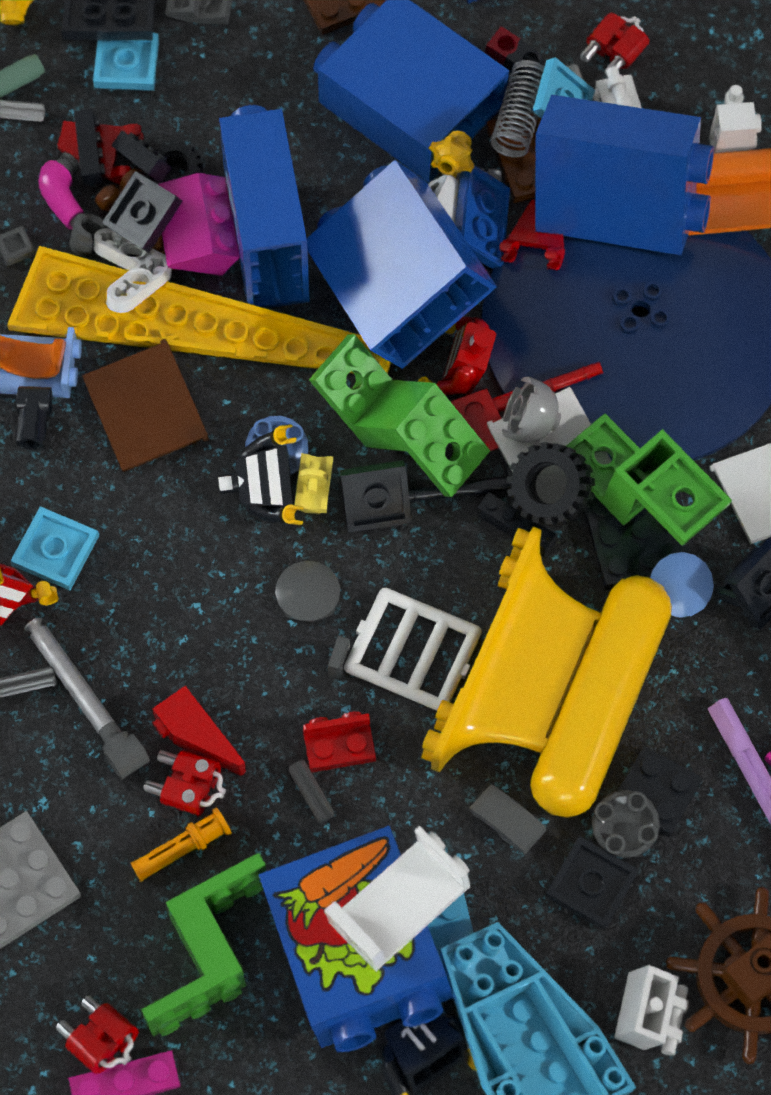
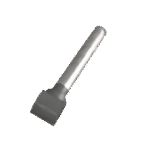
(120, 748)

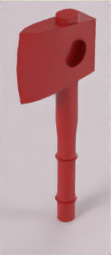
(481, 408)

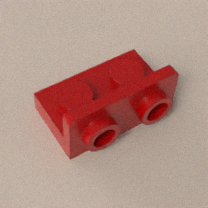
(339, 742)

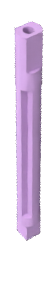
(743, 752)

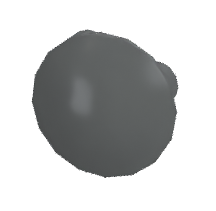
(307, 591)
(625, 823)

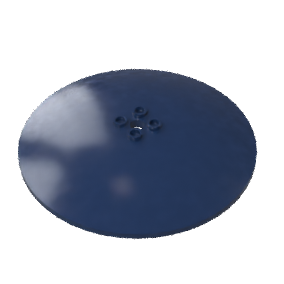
(684, 368)

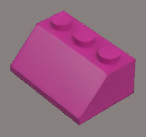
(202, 229)

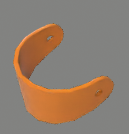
(30, 358)

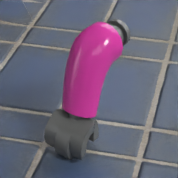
(54, 186)

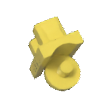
(314, 483)

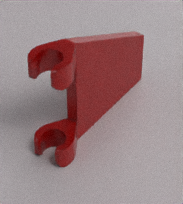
(68, 144)
(525, 235)

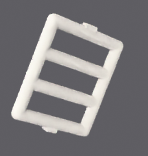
(413, 609)

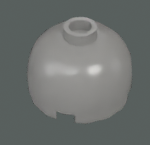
(531, 412)

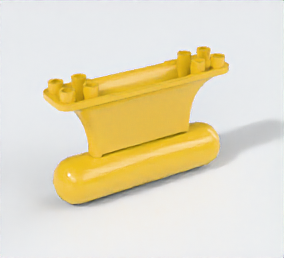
(555, 678)

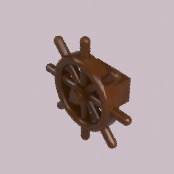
(744, 972)

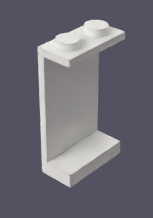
(401, 900)

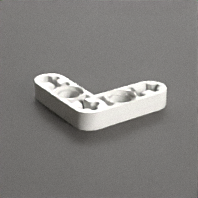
(115, 249)

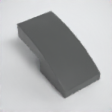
(200, 11)
(508, 818)

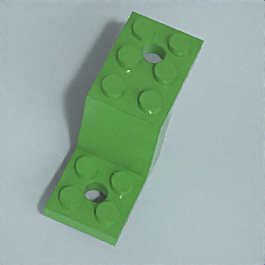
(400, 415)
(649, 479)
(204, 941)

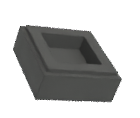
(15, 246)
(338, 657)

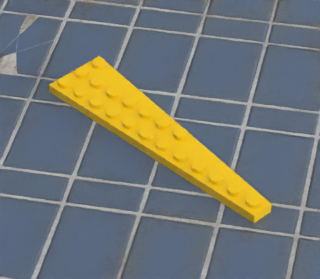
(73, 293)

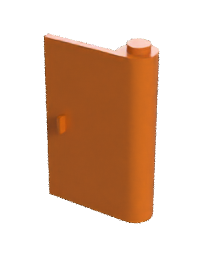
(738, 191)

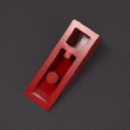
(193, 730)

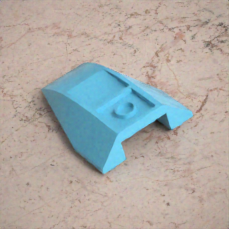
(524, 1025)

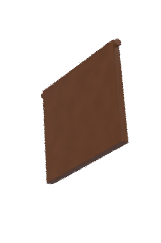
(145, 406)

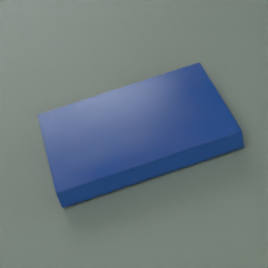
(483, 214)

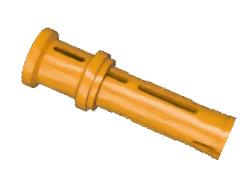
(194, 837)

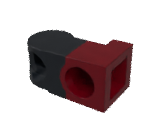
(509, 49)

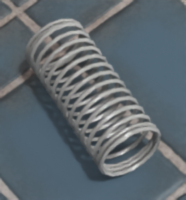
(508, 133)

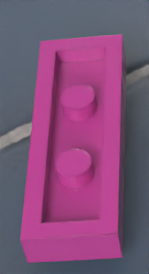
(137, 1077)

